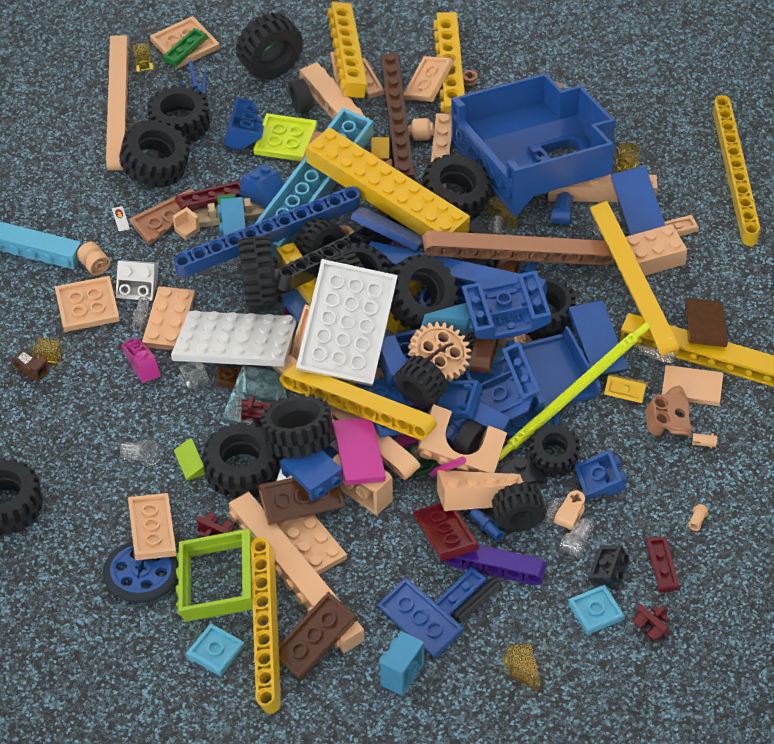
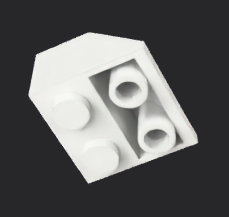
(136, 279)

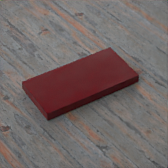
(445, 531)

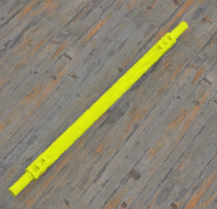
(571, 392)

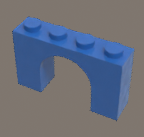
(392, 358)

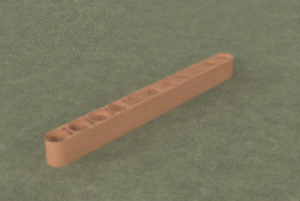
(516, 248)

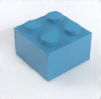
(232, 215)
(401, 663)

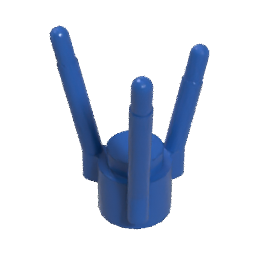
(196, 85)

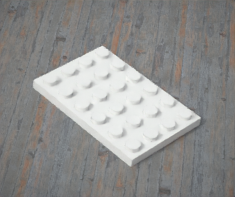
(346, 322)
(235, 338)

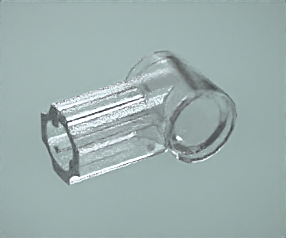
(144, 452)
(575, 541)

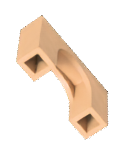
(437, 448)

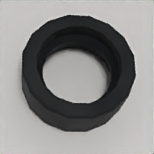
(300, 96)
(468, 438)

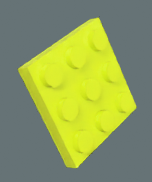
(285, 137)

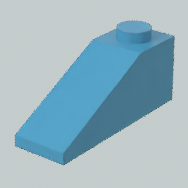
(456, 316)

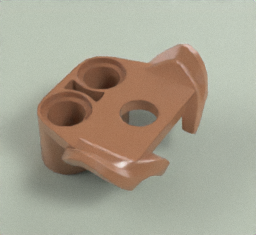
(662, 416)

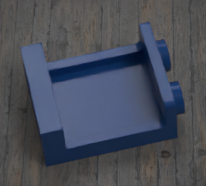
(314, 473)

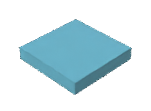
(596, 609)
(215, 649)

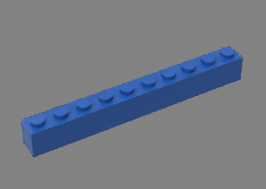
(464, 272)

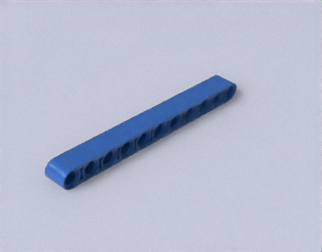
(278, 227)

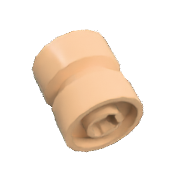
(93, 258)

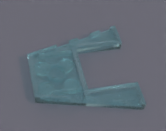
(255, 382)

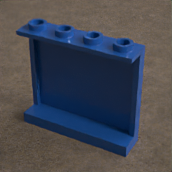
(556, 366)

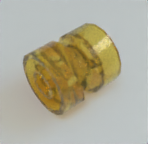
(627, 156)

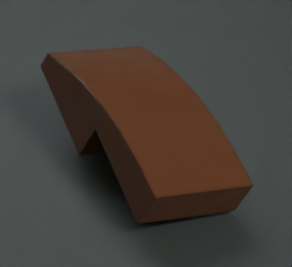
(227, 377)

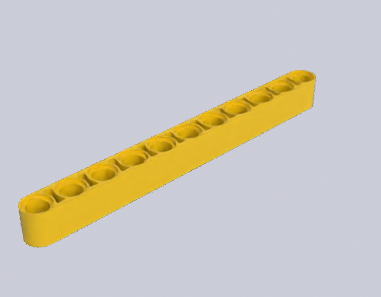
(736, 171)
(634, 278)

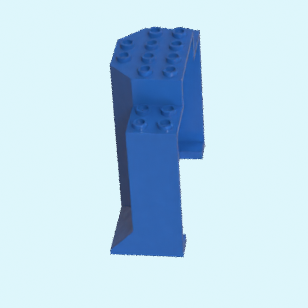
(525, 118)

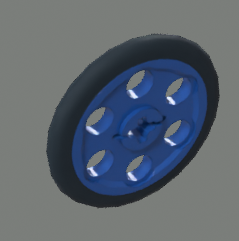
(135, 593)

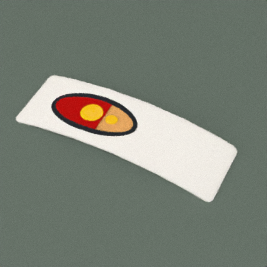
(120, 218)

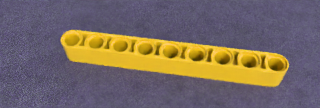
(360, 402)
(269, 631)

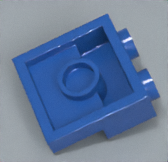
(601, 475)

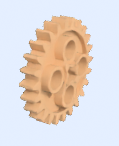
(428, 338)

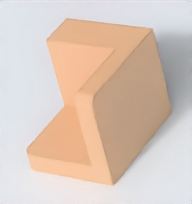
(186, 223)

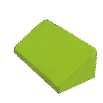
(189, 460)

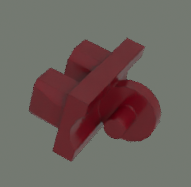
(253, 409)
(208, 525)
(644, 617)

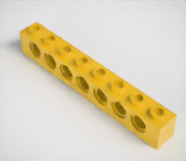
(449, 47)
(347, 50)

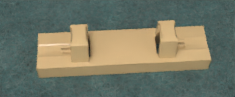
(210, 217)

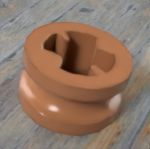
(469, 74)

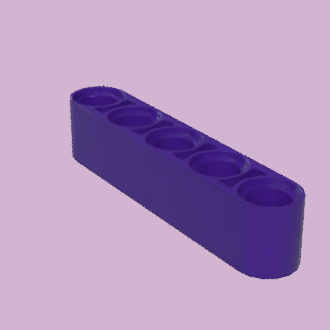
(502, 564)

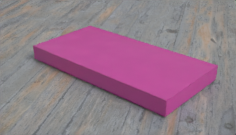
(359, 451)

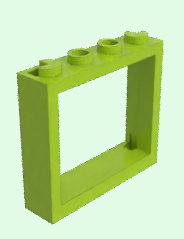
(207, 545)

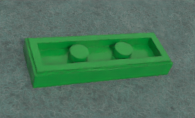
(185, 47)

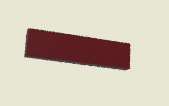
(201, 198)

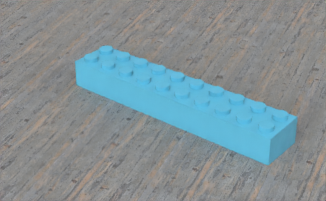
(308, 182)

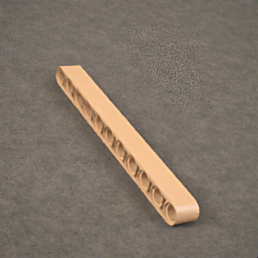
(117, 100)
(391, 452)

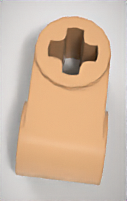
(570, 510)

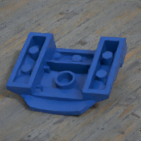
(507, 306)
(510, 383)

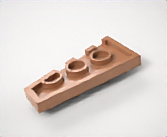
(156, 220)

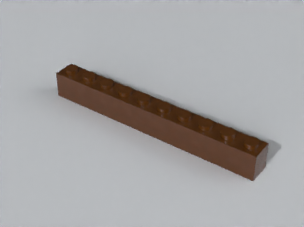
(396, 114)

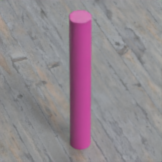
(449, 465)

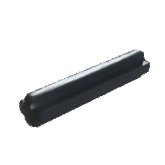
(476, 600)

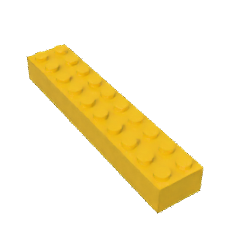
(384, 185)

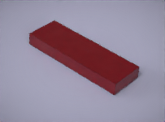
(662, 564)

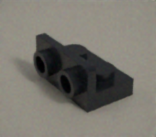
(609, 565)

